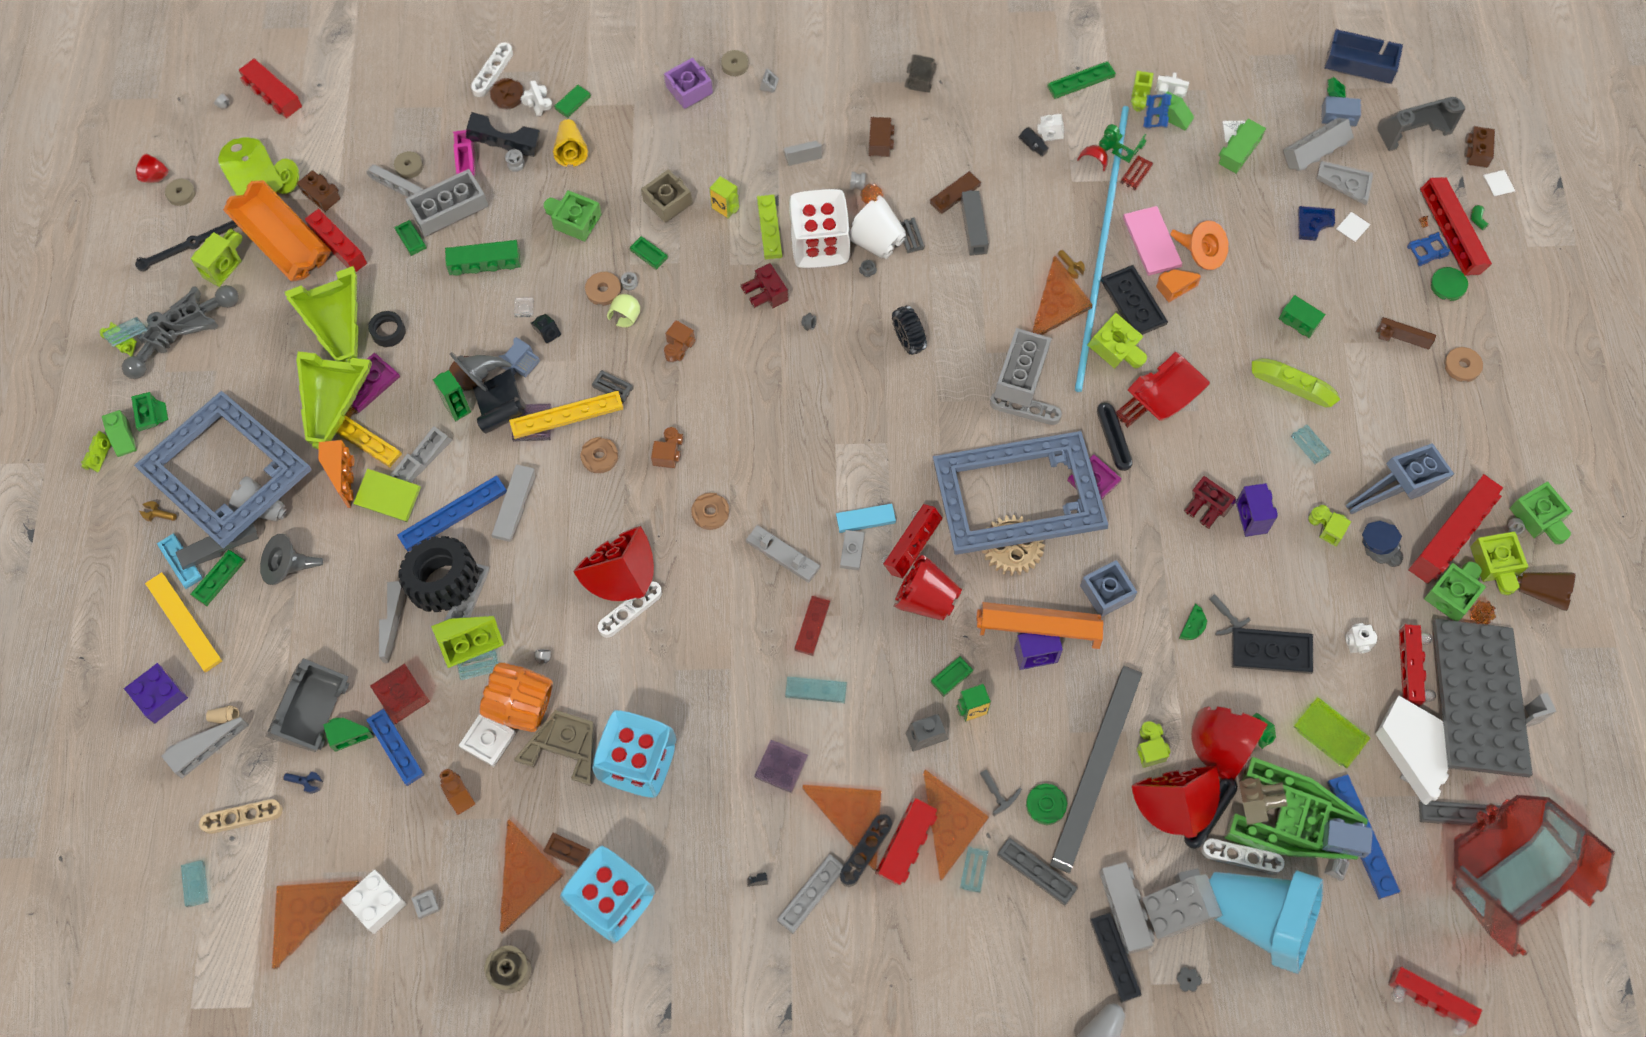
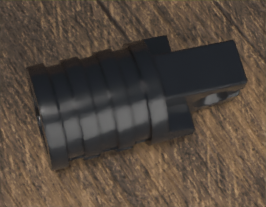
(1033, 141)

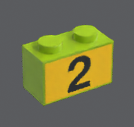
(724, 197)

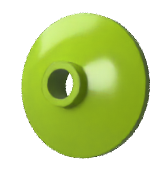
(288, 174)

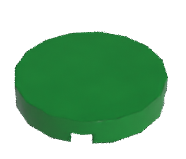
(1449, 283)
(1046, 804)

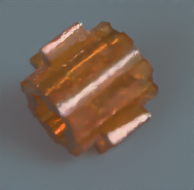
(870, 192)
(1483, 612)

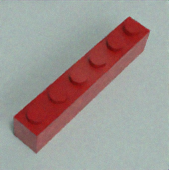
(1455, 226)

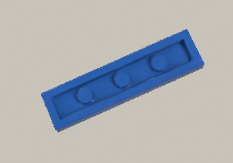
(395, 747)

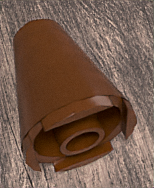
(1548, 587)

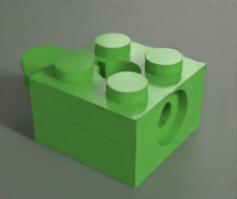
(576, 207)
(1551, 512)
(1456, 590)

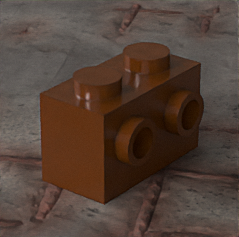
(880, 134)
(1480, 146)
(318, 190)

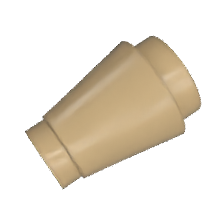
(222, 714)

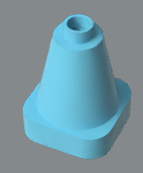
(1271, 912)

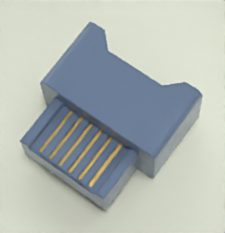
(521, 358)

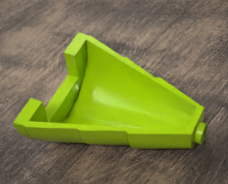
(331, 313)
(327, 393)

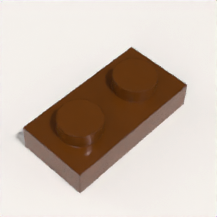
(566, 850)

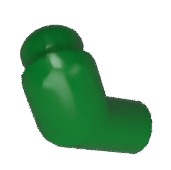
(1477, 217)

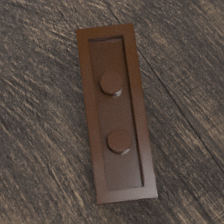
(952, 194)
(1389, 328)

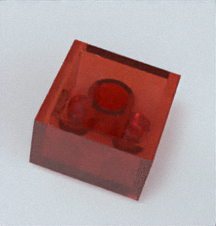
(399, 693)

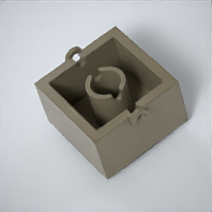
(667, 195)

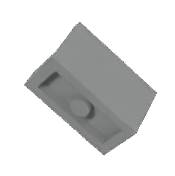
(803, 153)
(1539, 709)

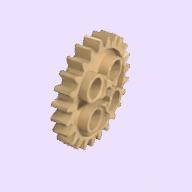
(1003, 558)

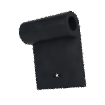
(499, 402)

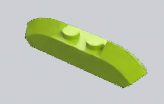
(1295, 382)

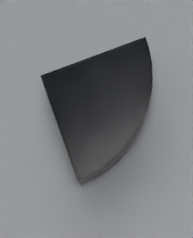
(761, 879)

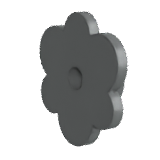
(1195, 980)

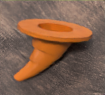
(1207, 244)

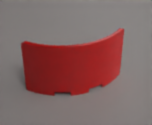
(1170, 388)

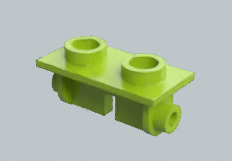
(125, 347)
(97, 452)

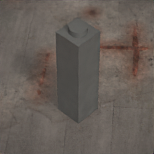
(974, 223)

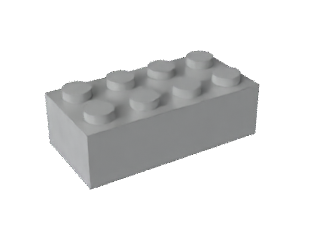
(446, 202)
(1022, 367)

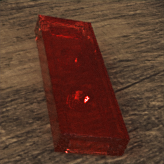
(812, 625)

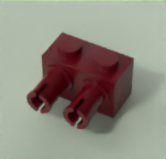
(770, 284)
(1214, 497)

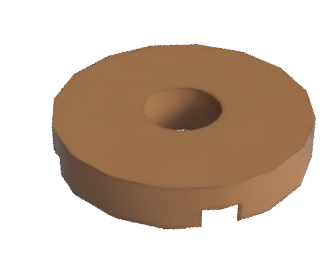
(602, 279)
(1466, 355)
(603, 464)
(710, 521)

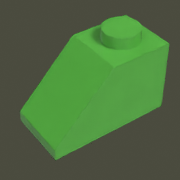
(1178, 112)
(119, 433)

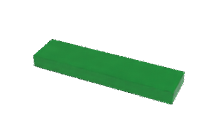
(1081, 80)

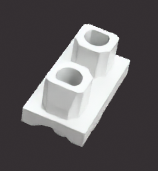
(1171, 84)
(534, 99)

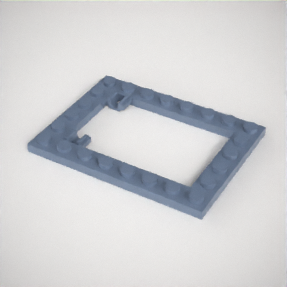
(1071, 452)
(224, 524)

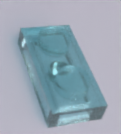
(194, 883)

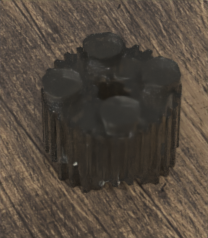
(920, 73)

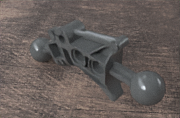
(182, 318)

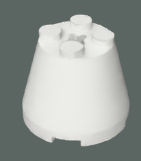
(877, 229)

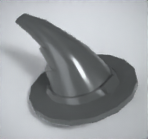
(479, 365)
(281, 558)

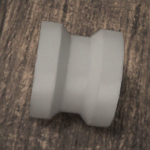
(516, 156)
(857, 180)

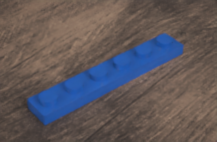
(452, 513)
(1374, 863)

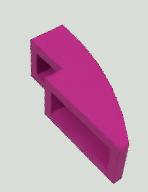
(463, 152)

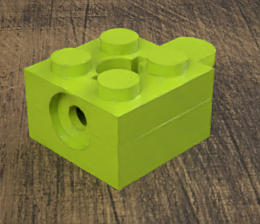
(218, 257)
(1115, 350)
(1507, 561)

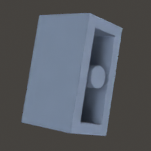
(1341, 108)
(1347, 838)

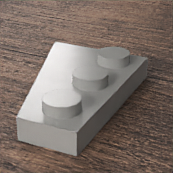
(1347, 180)

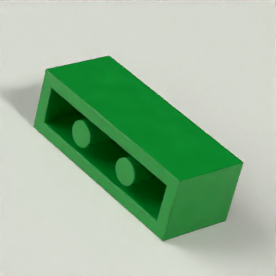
(451, 395)

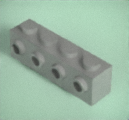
(1318, 144)
(1126, 908)

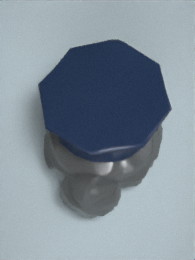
(1382, 543)

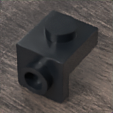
(546, 328)

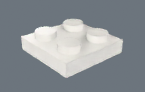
(487, 740)

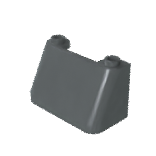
(1439, 115)
(307, 706)

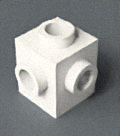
(1051, 127)
(1361, 638)

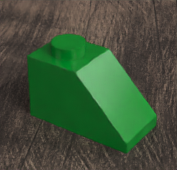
(345, 733)

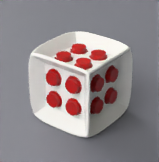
(819, 228)

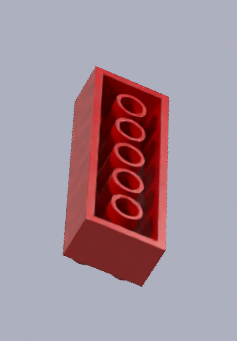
(1457, 530)

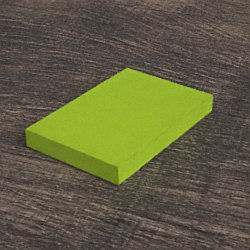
(387, 495)

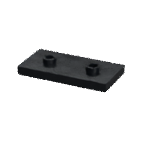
(1134, 300)
(1272, 650)

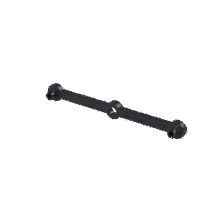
(143, 264)

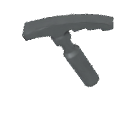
(1226, 612)
(994, 790)

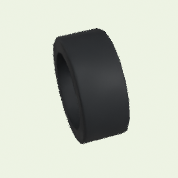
(380, 318)

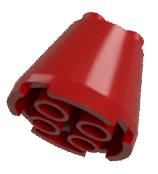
(927, 591)

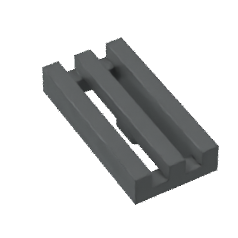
(907, 223)
(625, 393)

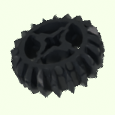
(909, 330)

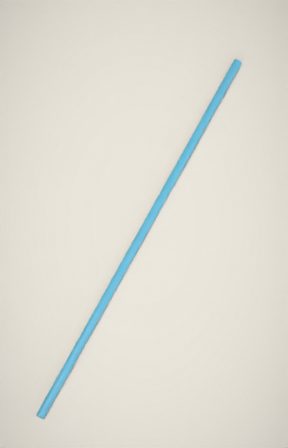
(1100, 257)

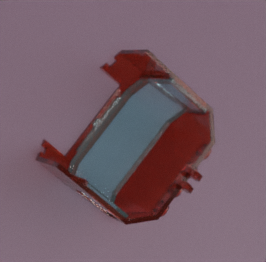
(1523, 862)

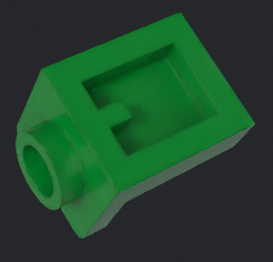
(1336, 88)
(1269, 733)

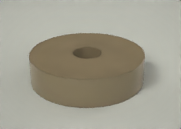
(737, 57)
(403, 160)
(174, 187)

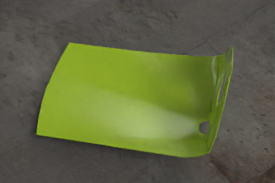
(255, 168)

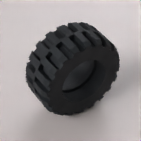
(429, 557)

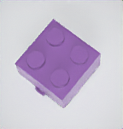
(688, 83)

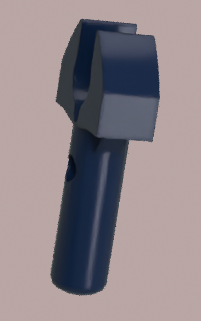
(313, 776)

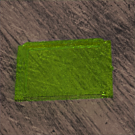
(1331, 733)

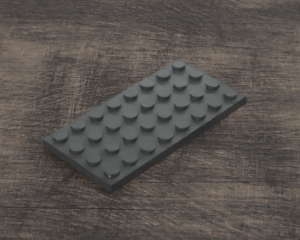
(1481, 698)

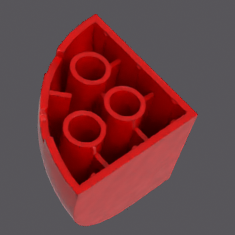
(619, 568)
(1225, 739)
(1179, 801)

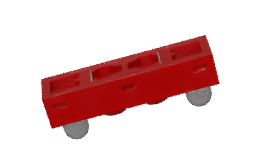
(912, 541)
(1412, 662)
(1428, 994)

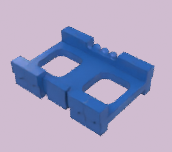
(1162, 111)
(1431, 253)

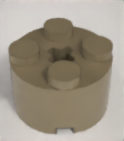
(503, 958)

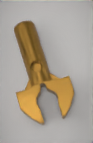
(1072, 265)
(156, 512)

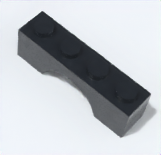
(480, 130)

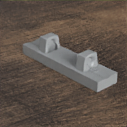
(783, 554)

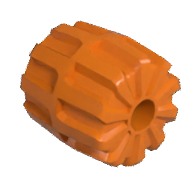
(516, 697)

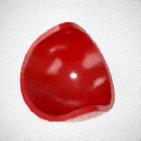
(1096, 152)
(150, 169)

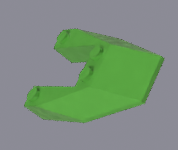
(1301, 823)

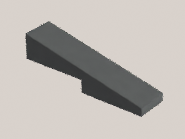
(208, 549)

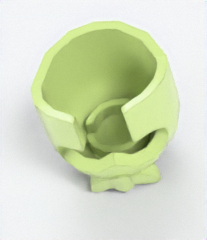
(627, 306)

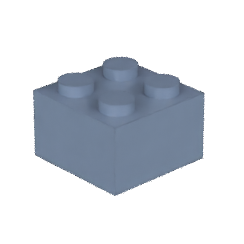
(1108, 588)

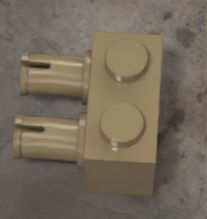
(1260, 798)

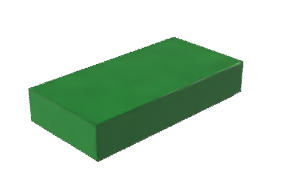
(572, 101)
(410, 238)
(648, 252)
(951, 676)

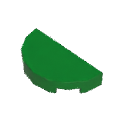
(1195, 624)

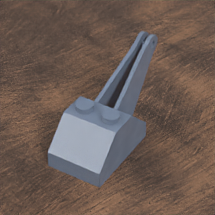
(1415, 471)

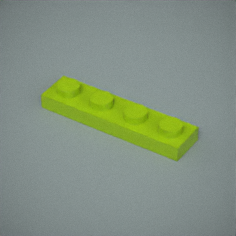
(769, 227)

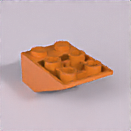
(338, 464)

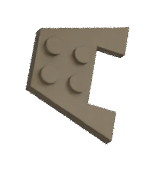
(564, 736)

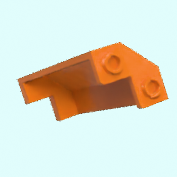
(277, 230)
(1041, 622)

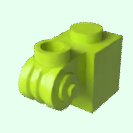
(1141, 88)
(1334, 524)
(1154, 750)

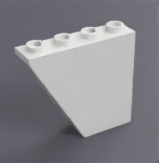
(1416, 746)

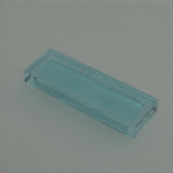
(815, 689)

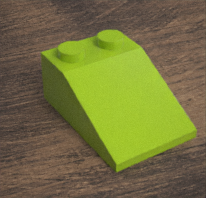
(466, 638)

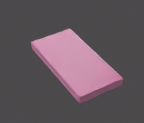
(1152, 240)

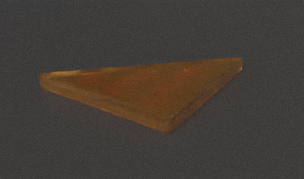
(1060, 300)
(849, 811)
(955, 823)
(525, 876)
(301, 911)

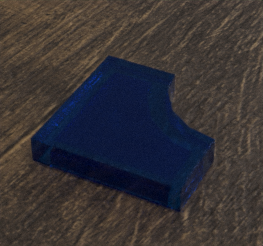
(1313, 220)

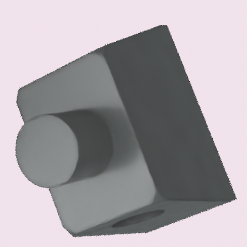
(926, 732)

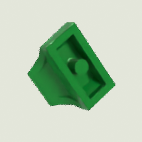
(148, 411)

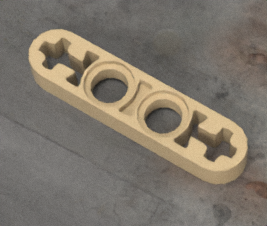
(241, 819)

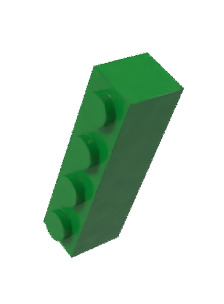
(482, 257)

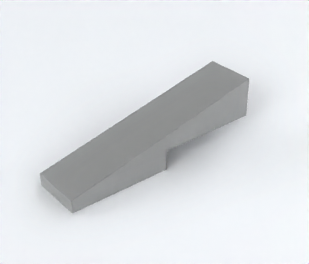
(422, 456)
(513, 503)
(467, 606)
(389, 626)

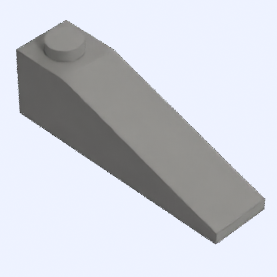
(193, 751)

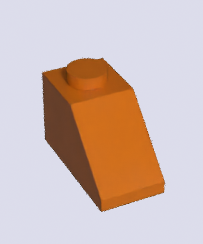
(1176, 283)

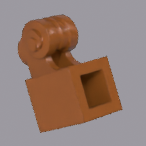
(680, 339)
(666, 453)
(456, 791)

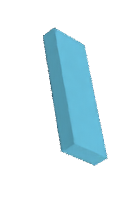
(865, 518)
(169, 547)

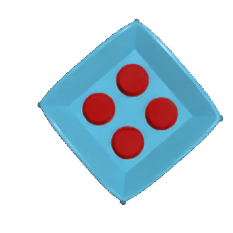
(634, 753)
(608, 894)

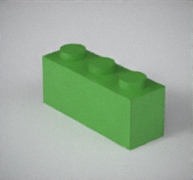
(1241, 145)

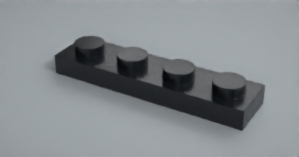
(1115, 957)

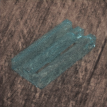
(124, 331)
(1313, 442)
(479, 672)
(977, 852)

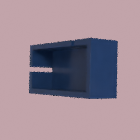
(1361, 57)

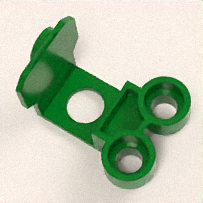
(1112, 140)

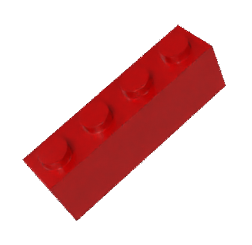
(269, 88)
(336, 240)
(906, 841)

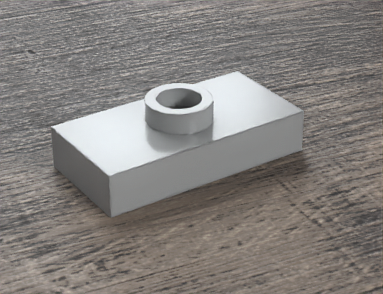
(852, 550)

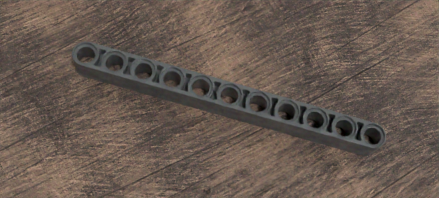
(1096, 770)

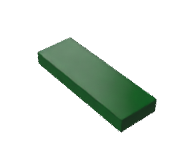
(217, 577)

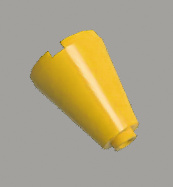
(569, 144)

